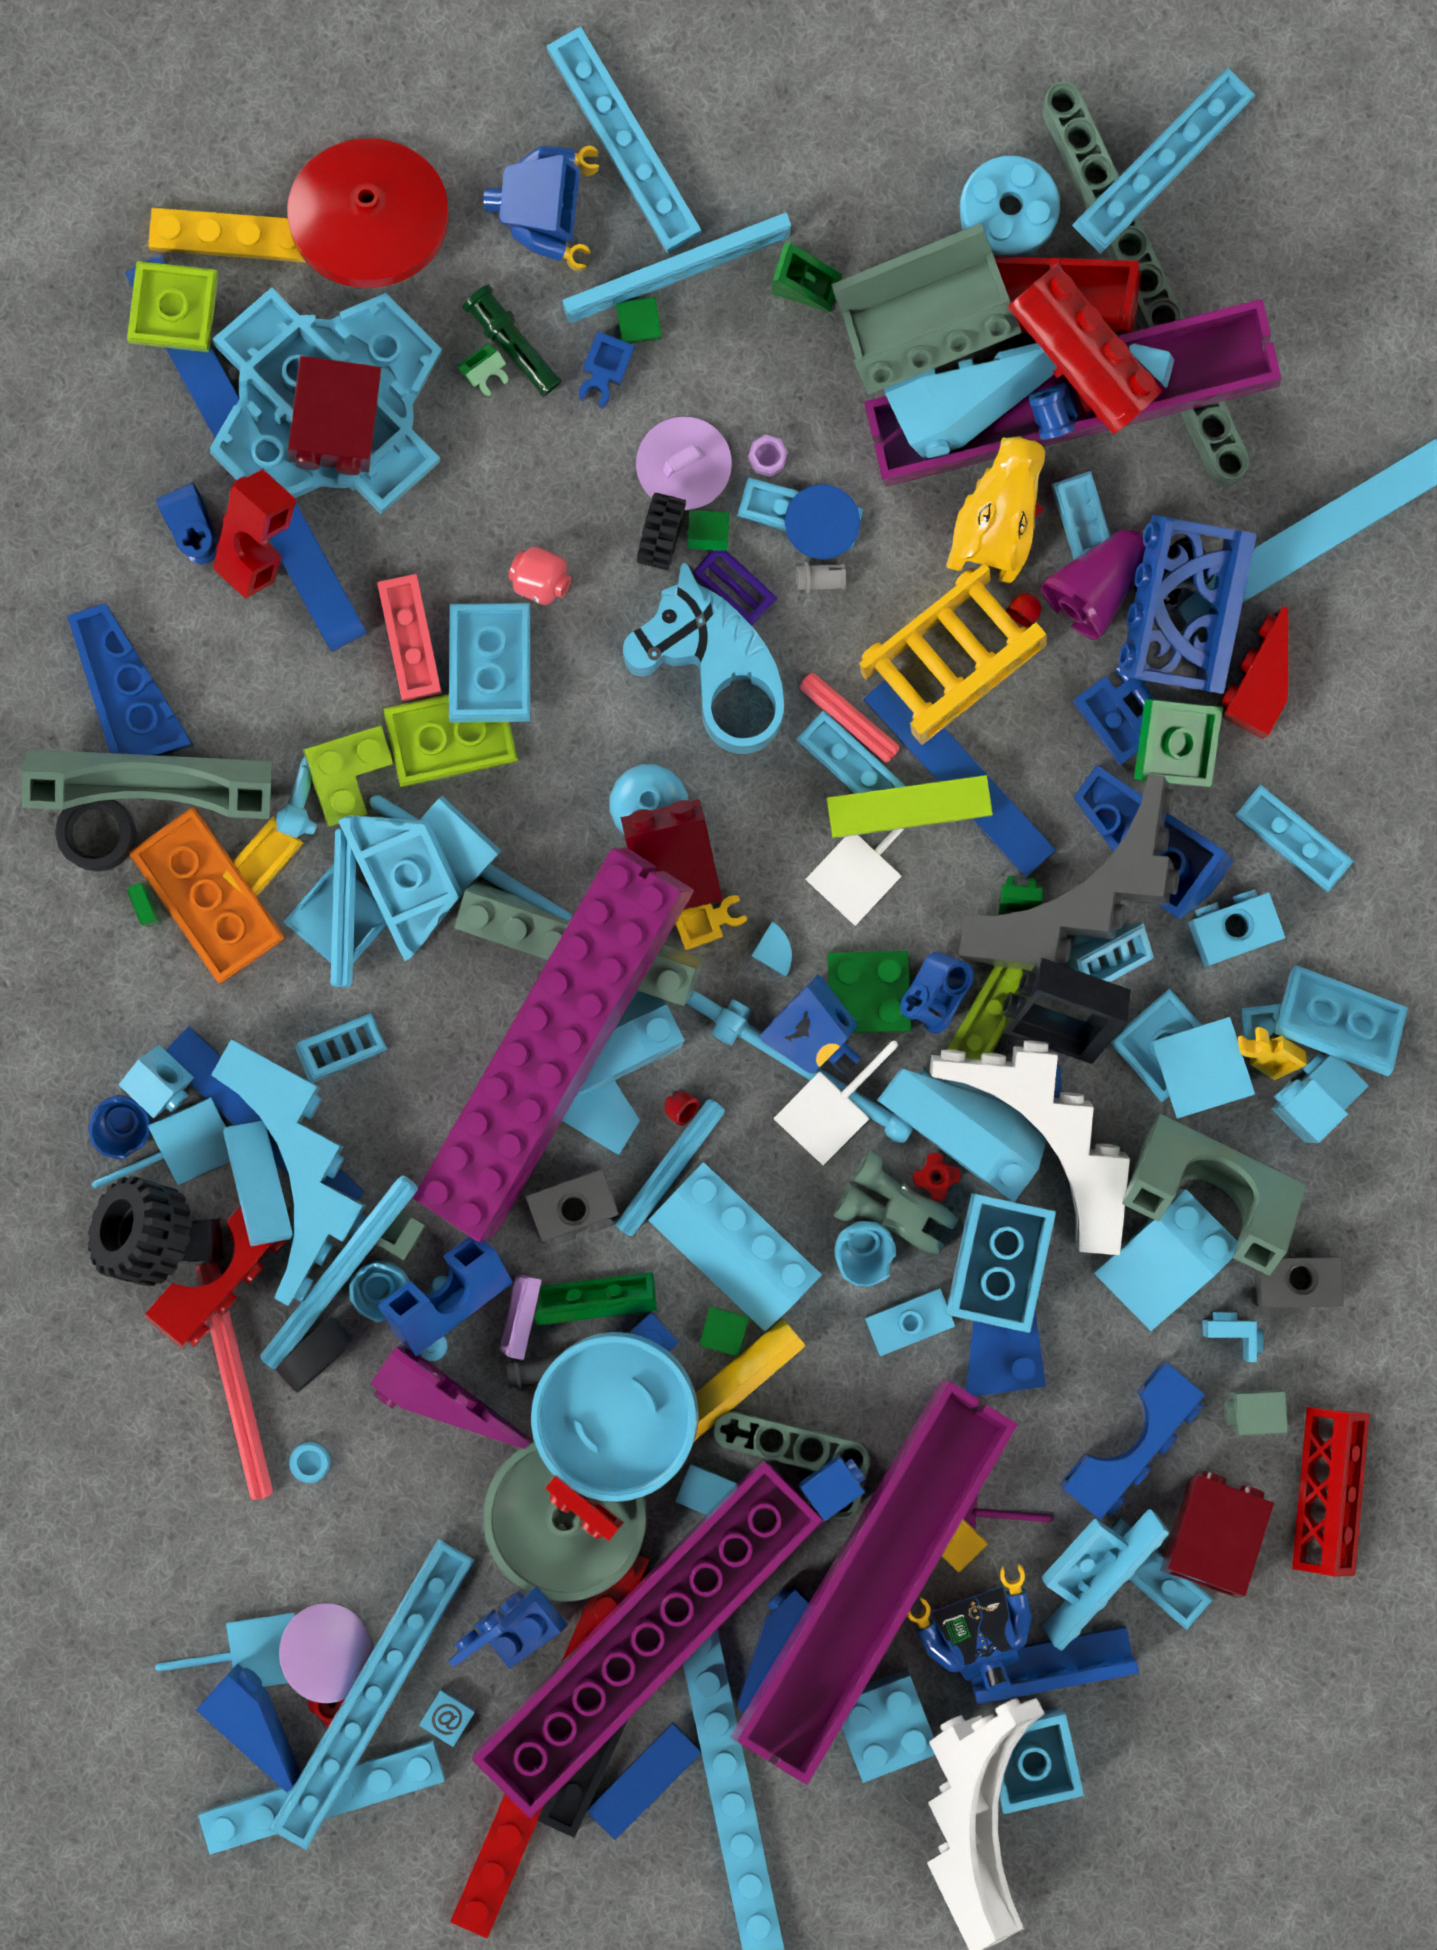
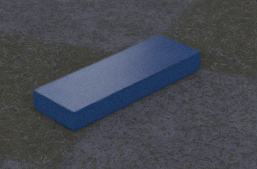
(643, 1780)

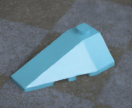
(957, 405)

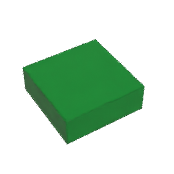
(639, 320)
(708, 530)
(143, 905)
(724, 1331)

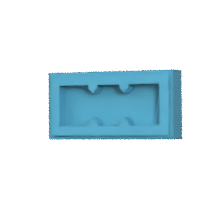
(1080, 512)
(909, 1322)

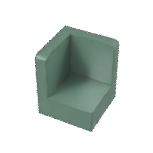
(402, 1235)

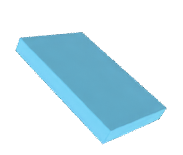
(490, 662)
(1341, 1020)

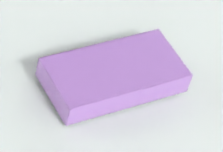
(520, 1316)

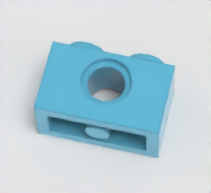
(1259, 922)

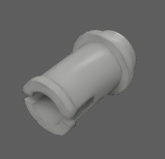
(820, 577)

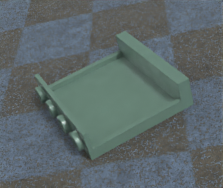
(925, 309)

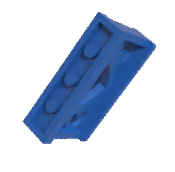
(1221, 623)

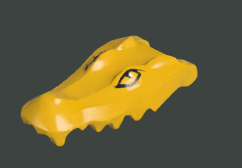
(1000, 514)

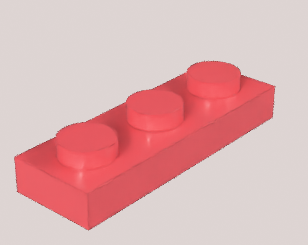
(409, 637)

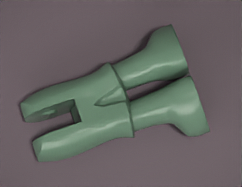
(904, 1212)

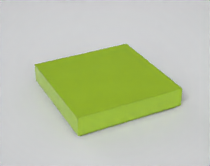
(172, 306)

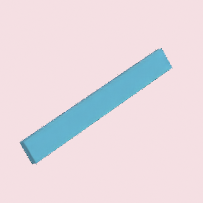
(1331, 525)
(371, 1694)

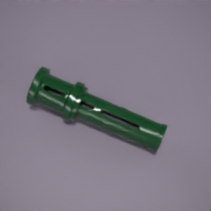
(495, 329)

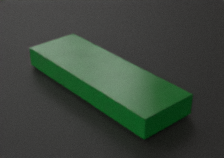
(596, 1298)

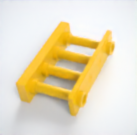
(958, 692)

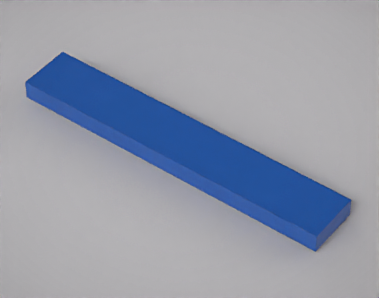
(949, 761)
(200, 1061)

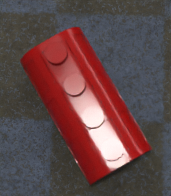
(1106, 284)
(1085, 349)

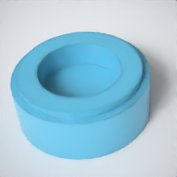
(310, 1462)

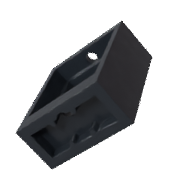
(1064, 1033)

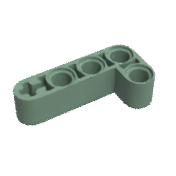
(788, 1451)

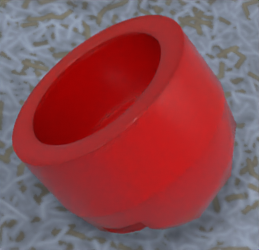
(1028, 606)
(681, 1107)

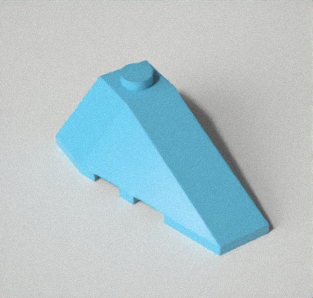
(639, 1039)
(971, 1128)

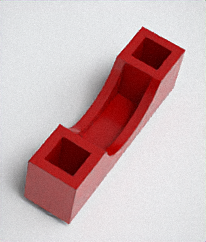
(185, 1310)

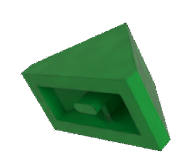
(804, 278)

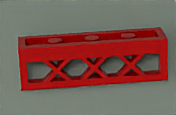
(1344, 1492)

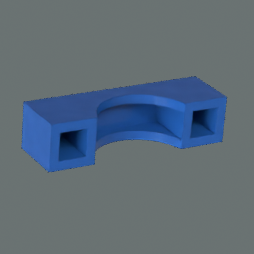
(1167, 1403)

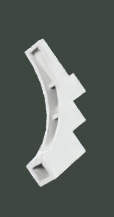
(1028, 1084)
(967, 1811)

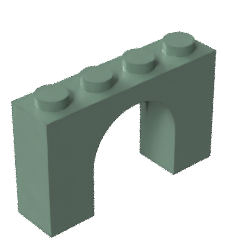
(1263, 1195)

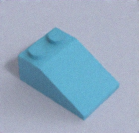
(1168, 1260)

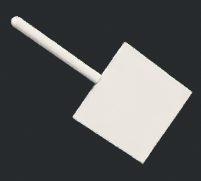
(855, 876)
(823, 1115)

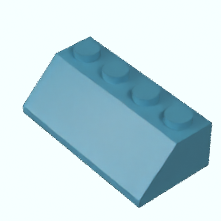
(734, 1247)

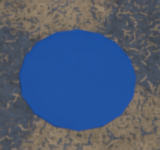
(822, 521)

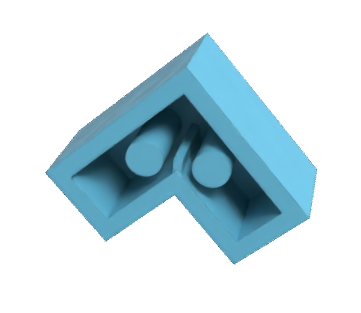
(1319, 1098)

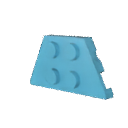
(404, 874)

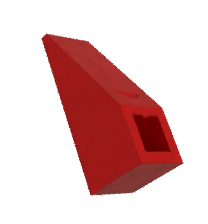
(1264, 685)

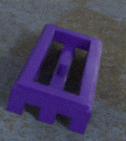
(759, 609)

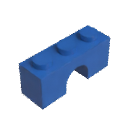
(472, 1281)

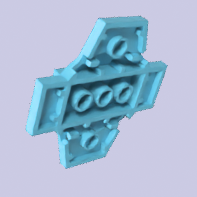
(267, 350)

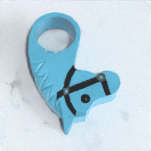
(707, 632)

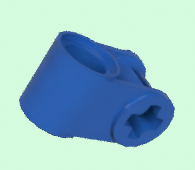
(1054, 410)
(189, 518)
(937, 988)

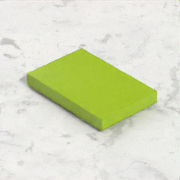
(433, 748)

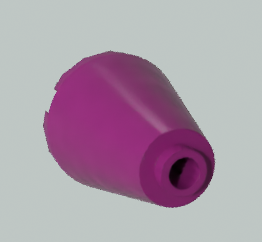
(1096, 583)

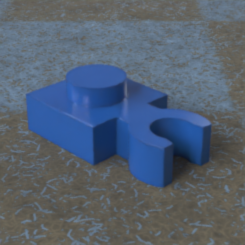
(606, 363)

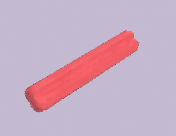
(849, 717)

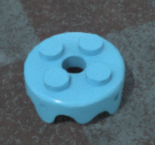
(1028, 182)

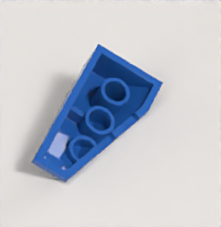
(1200, 862)

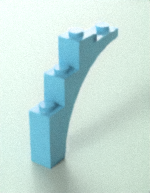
(319, 1209)

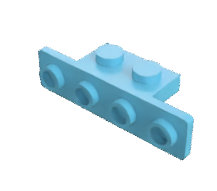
(1095, 1570)

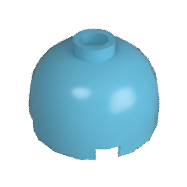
(644, 788)

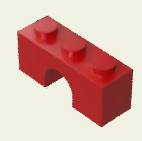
(254, 514)

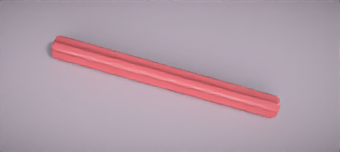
(237, 1393)

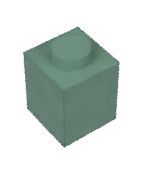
(1257, 1412)

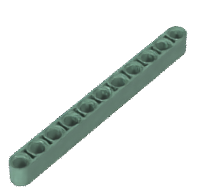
(1161, 299)

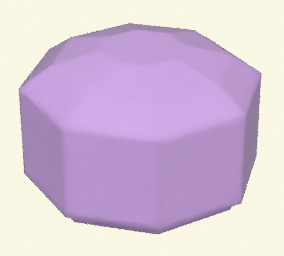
(768, 455)

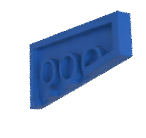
(124, 693)
(1004, 1360)

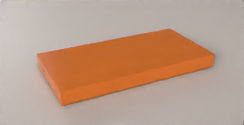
(186, 872)

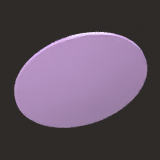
(684, 461)
(324, 1652)

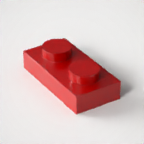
(596, 1517)

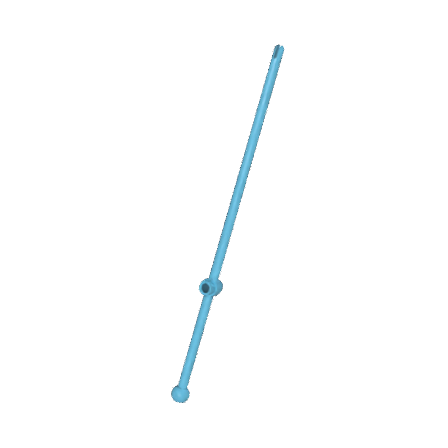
(729, 1021)

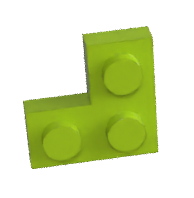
(336, 765)

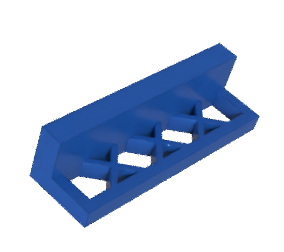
(1045, 1668)

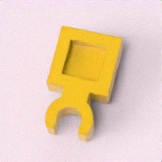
(703, 923)
(1272, 1056)

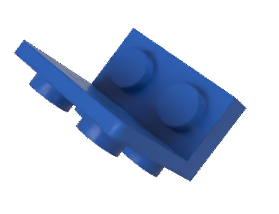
(515, 1632)

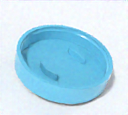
(614, 1416)

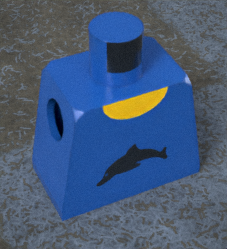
(813, 1029)

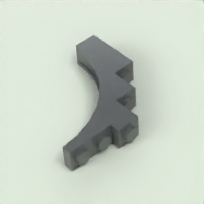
(1093, 907)

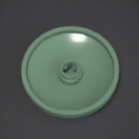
(548, 1547)

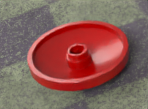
(368, 213)

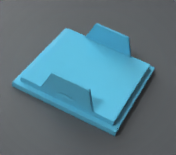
(314, 917)

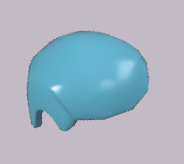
(865, 1253)
(371, 1283)

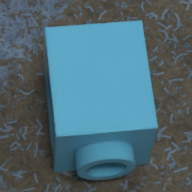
(157, 1082)

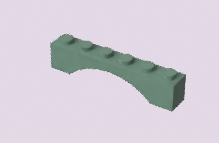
(77, 778)
(522, 926)

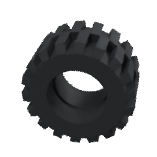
(139, 1231)

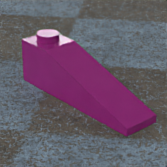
(429, 1392)

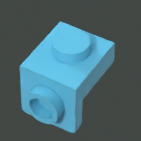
(1228, 1326)

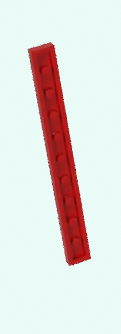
(511, 1826)

